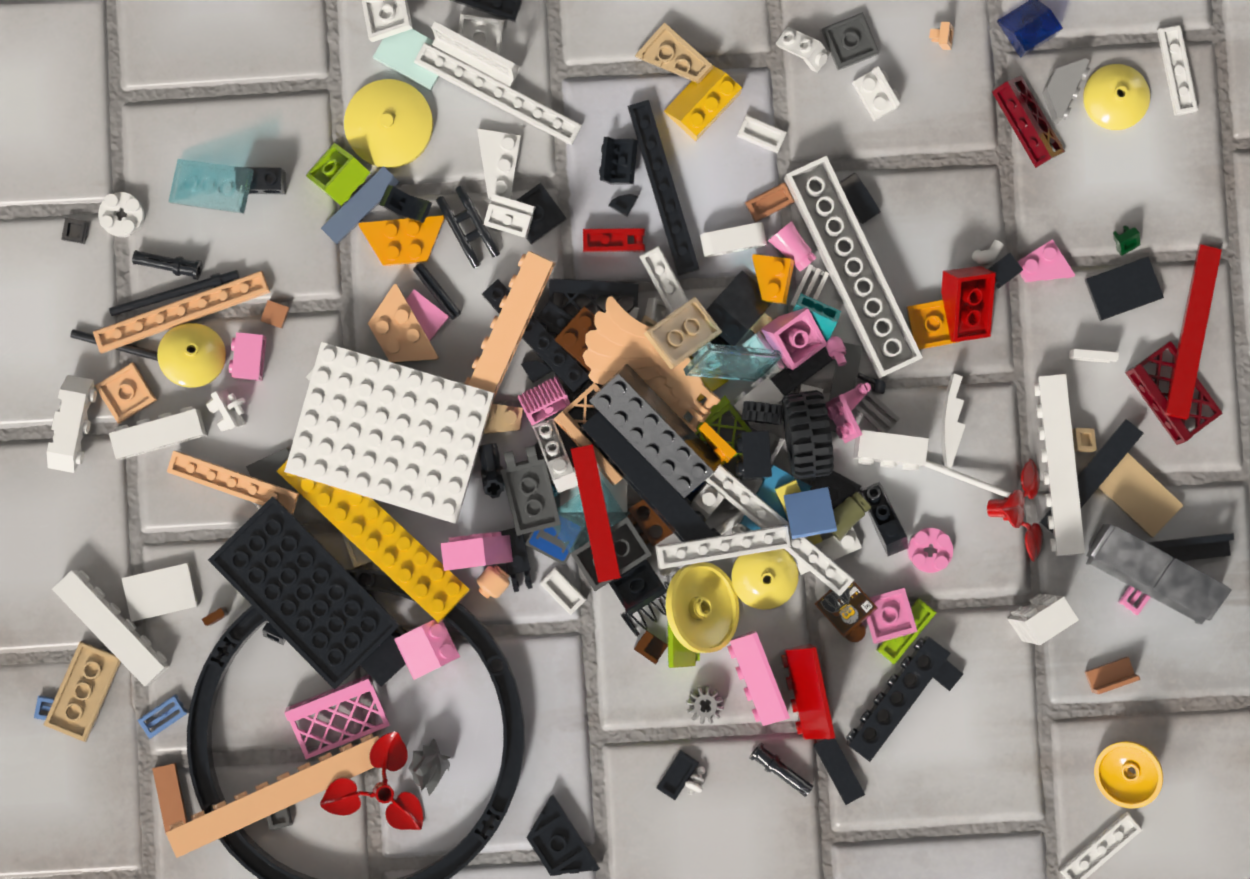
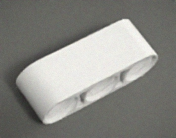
(733, 239)

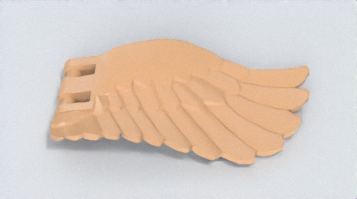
(622, 342)

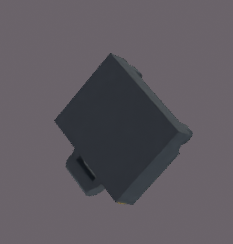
(385, 660)

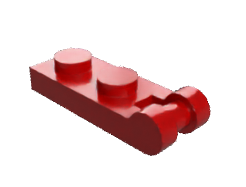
(613, 240)

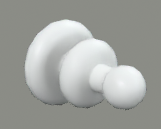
(697, 779)

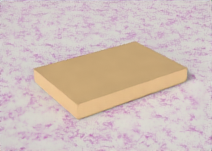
(683, 332)

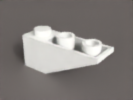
(555, 455)

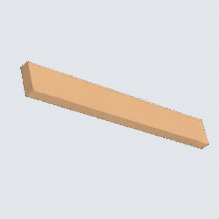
(181, 312)

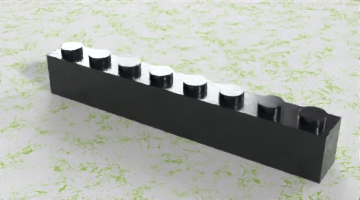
(647, 481)

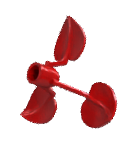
(1013, 508)
(405, 811)

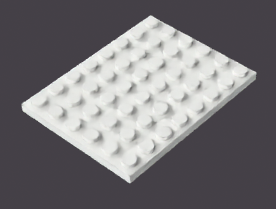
(389, 432)

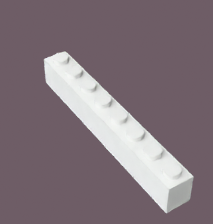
(1060, 465)

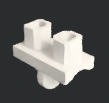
(229, 407)

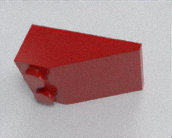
(968, 302)

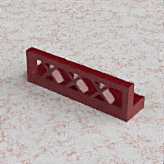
(1026, 121)

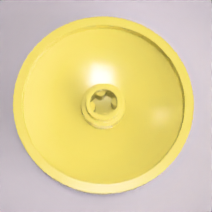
(388, 123)
(702, 607)

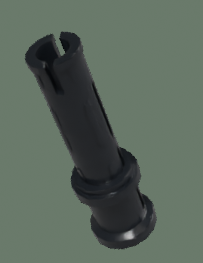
(177, 265)
(773, 764)

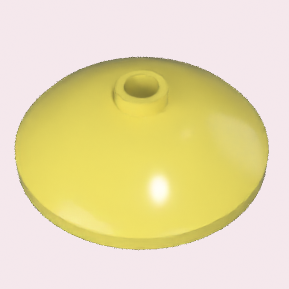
(1106, 106)
(191, 368)
(749, 573)

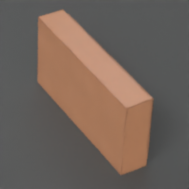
(769, 202)

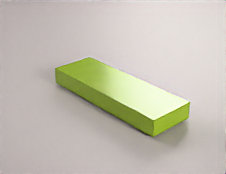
(894, 648)

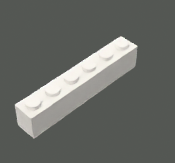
(111, 627)

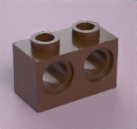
(645, 524)

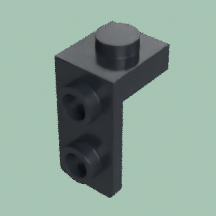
(405, 205)

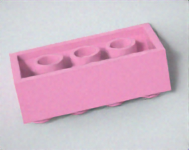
(759, 679)

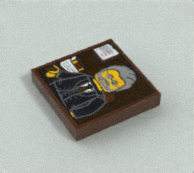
(847, 610)

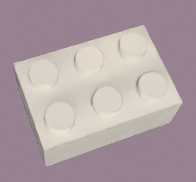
(891, 450)

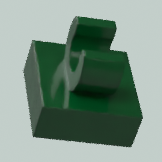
(1127, 241)

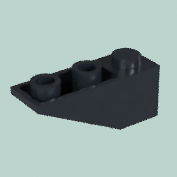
(885, 520)

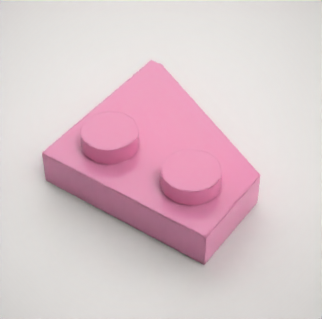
(1045, 264)

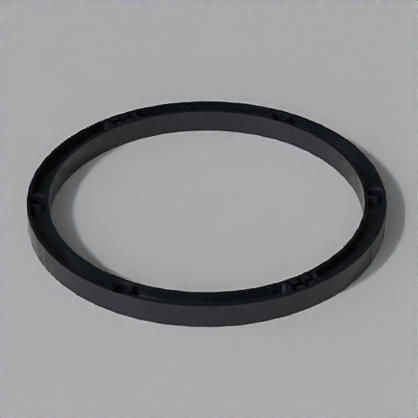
(206, 783)

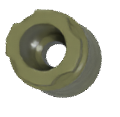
(849, 513)

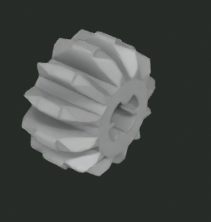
(713, 705)

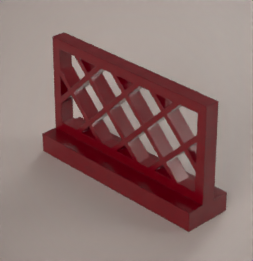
(1157, 400)

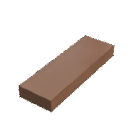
(169, 795)

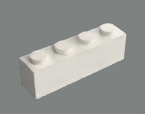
(157, 434)

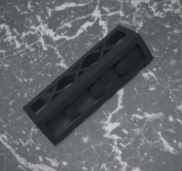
(1196, 547)

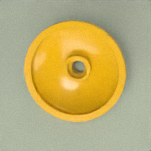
(1121, 785)

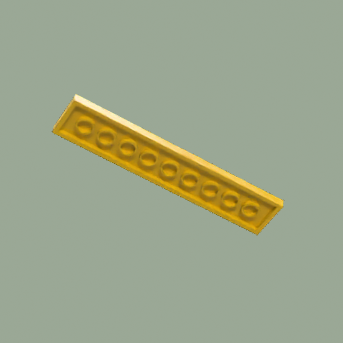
(385, 544)

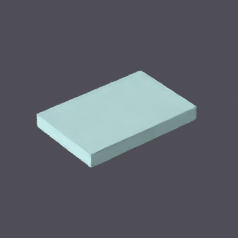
(400, 53)

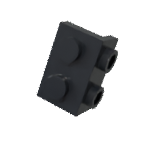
(618, 161)

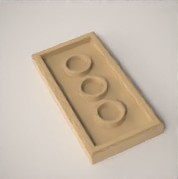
(1140, 495)
(82, 691)

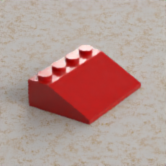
(808, 691)

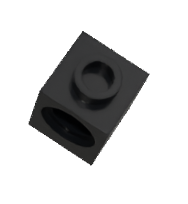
(1005, 270)

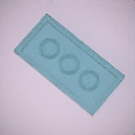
(211, 186)
(732, 362)

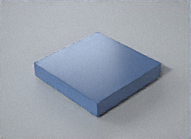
(810, 513)

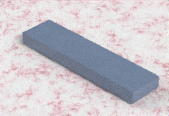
(359, 206)

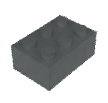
(628, 548)

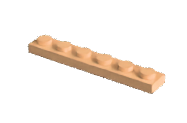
(230, 481)

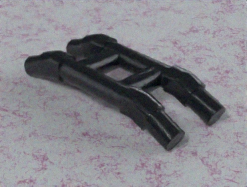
(480, 231)

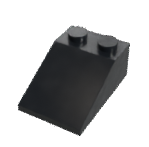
(738, 308)

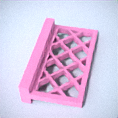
(331, 698)

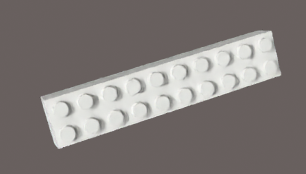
(852, 267)

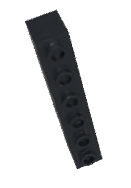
(543, 343)
(896, 711)

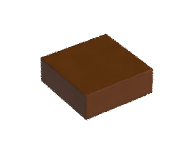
(215, 616)

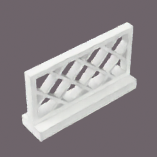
(474, 55)

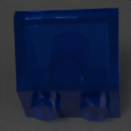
(1029, 26)

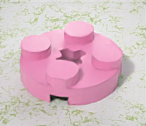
(940, 542)

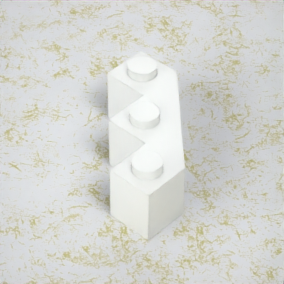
(71, 423)

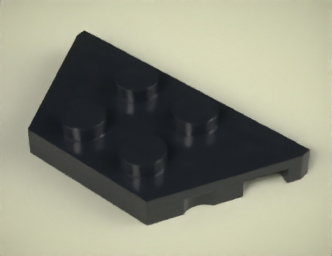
(559, 843)

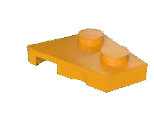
(773, 277)
(717, 443)

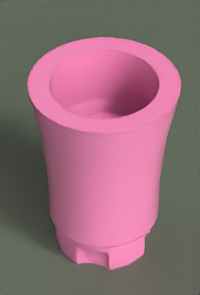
(793, 246)

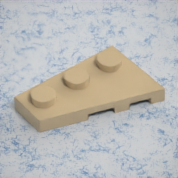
(674, 54)

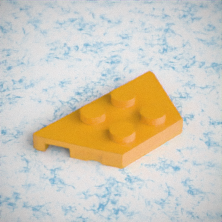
(402, 239)

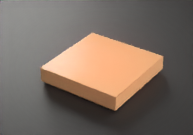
(126, 393)

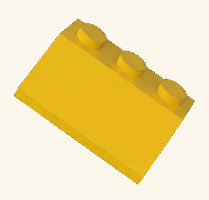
(703, 102)

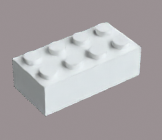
(1042, 618)

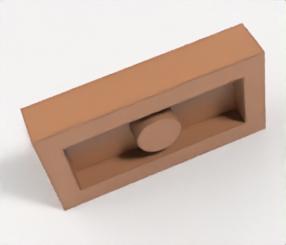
(1111, 676)

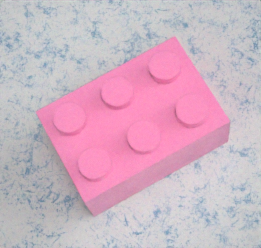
(476, 550)

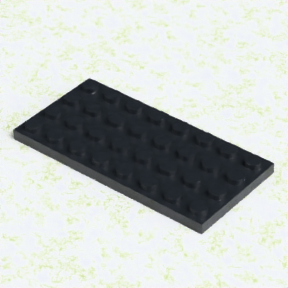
(304, 592)

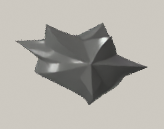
(428, 767)

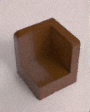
(650, 647)

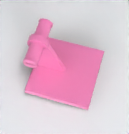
(840, 412)

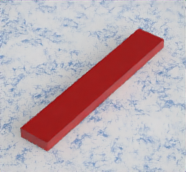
(595, 513)

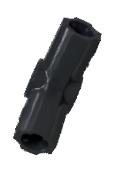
(491, 470)

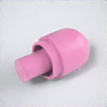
(836, 350)

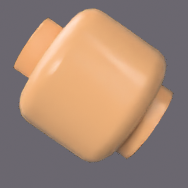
(493, 582)

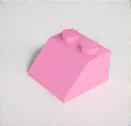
(795, 337)
(426, 648)

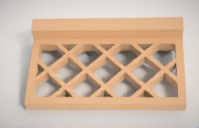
(572, 429)

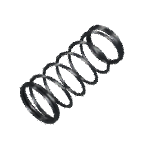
(626, 618)

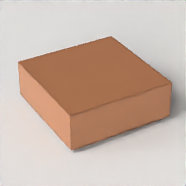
(275, 314)

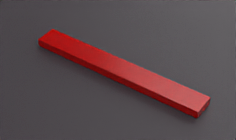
(1193, 332)

